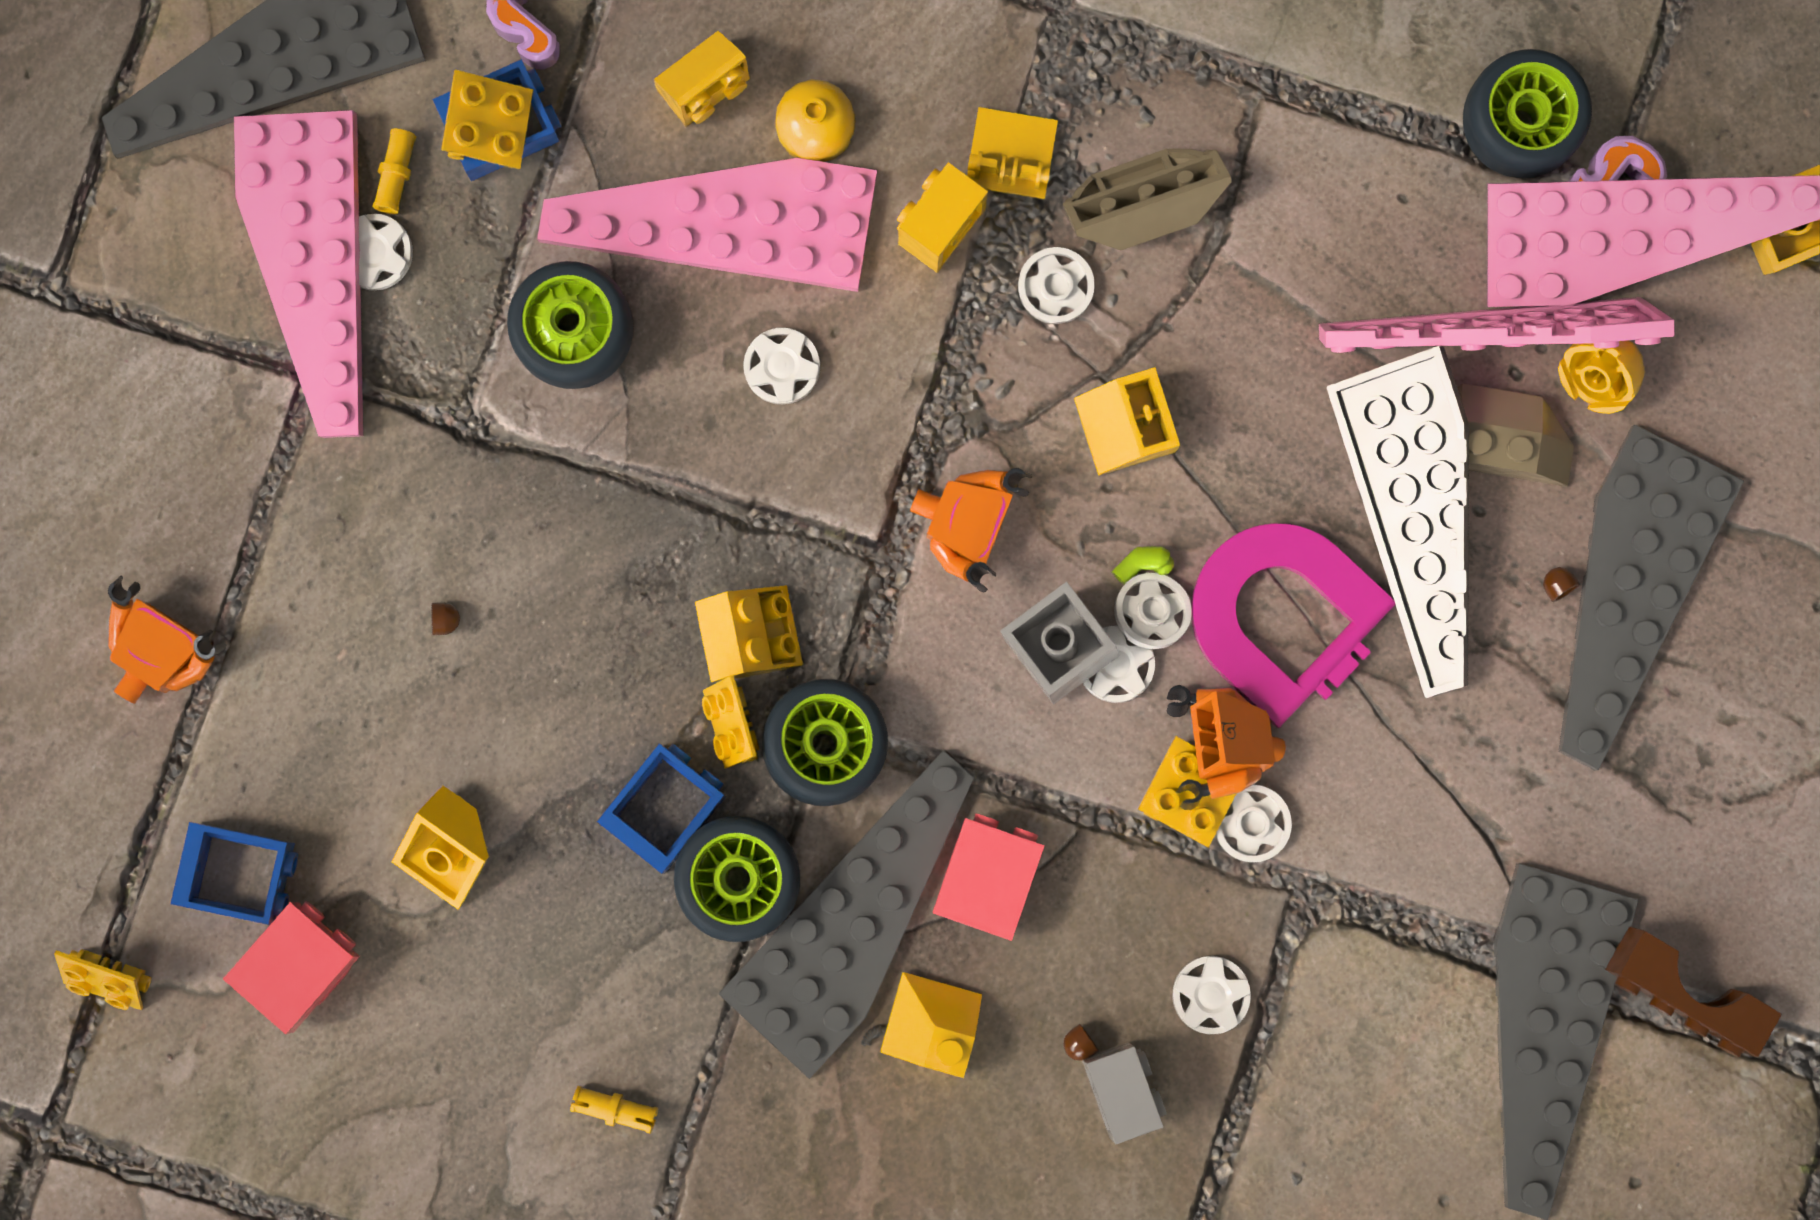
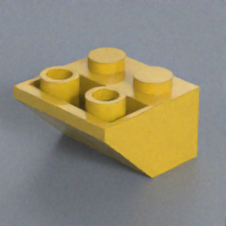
(703, 79)
(1127, 422)
(748, 632)

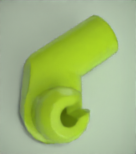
(1144, 558)

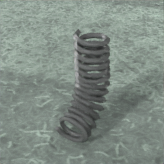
(878, 1034)

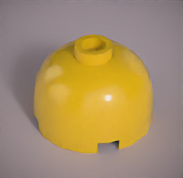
(815, 120)
(1602, 375)

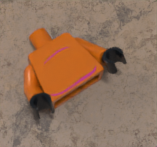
(968, 520)
(154, 646)
(1230, 741)

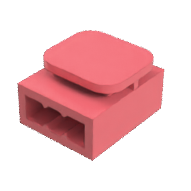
(989, 877)
(293, 966)

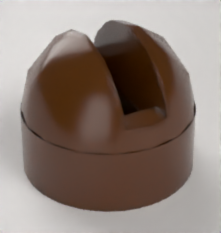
(1559, 583)
(444, 618)
(1079, 1044)

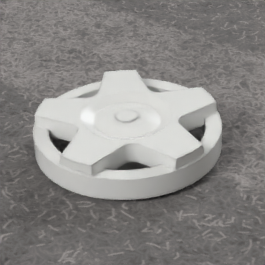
(379, 252)
(1056, 285)
(781, 365)
(1152, 611)
(1122, 670)
(1254, 825)
(1211, 995)

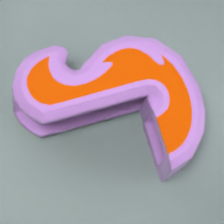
(515, 24)
(1622, 155)

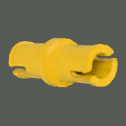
(394, 171)
(614, 1109)

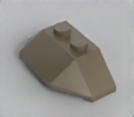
(1147, 197)
(1515, 436)

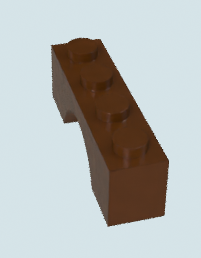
(1652, 967)

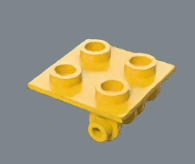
(486, 120)
(1012, 152)
(724, 707)
(1163, 801)
(88, 973)

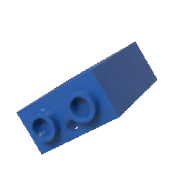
(513, 74)
(636, 841)
(194, 862)

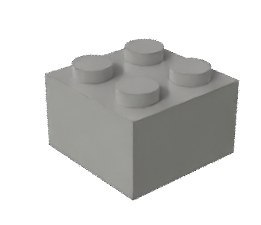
(1060, 643)
(1123, 1092)

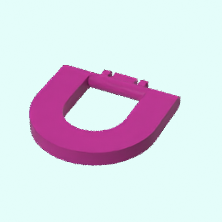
(1325, 570)

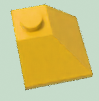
(444, 847)
(932, 1024)

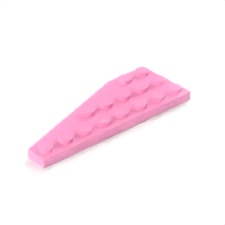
(760, 220)
(303, 221)
(1598, 236)
(1584, 322)

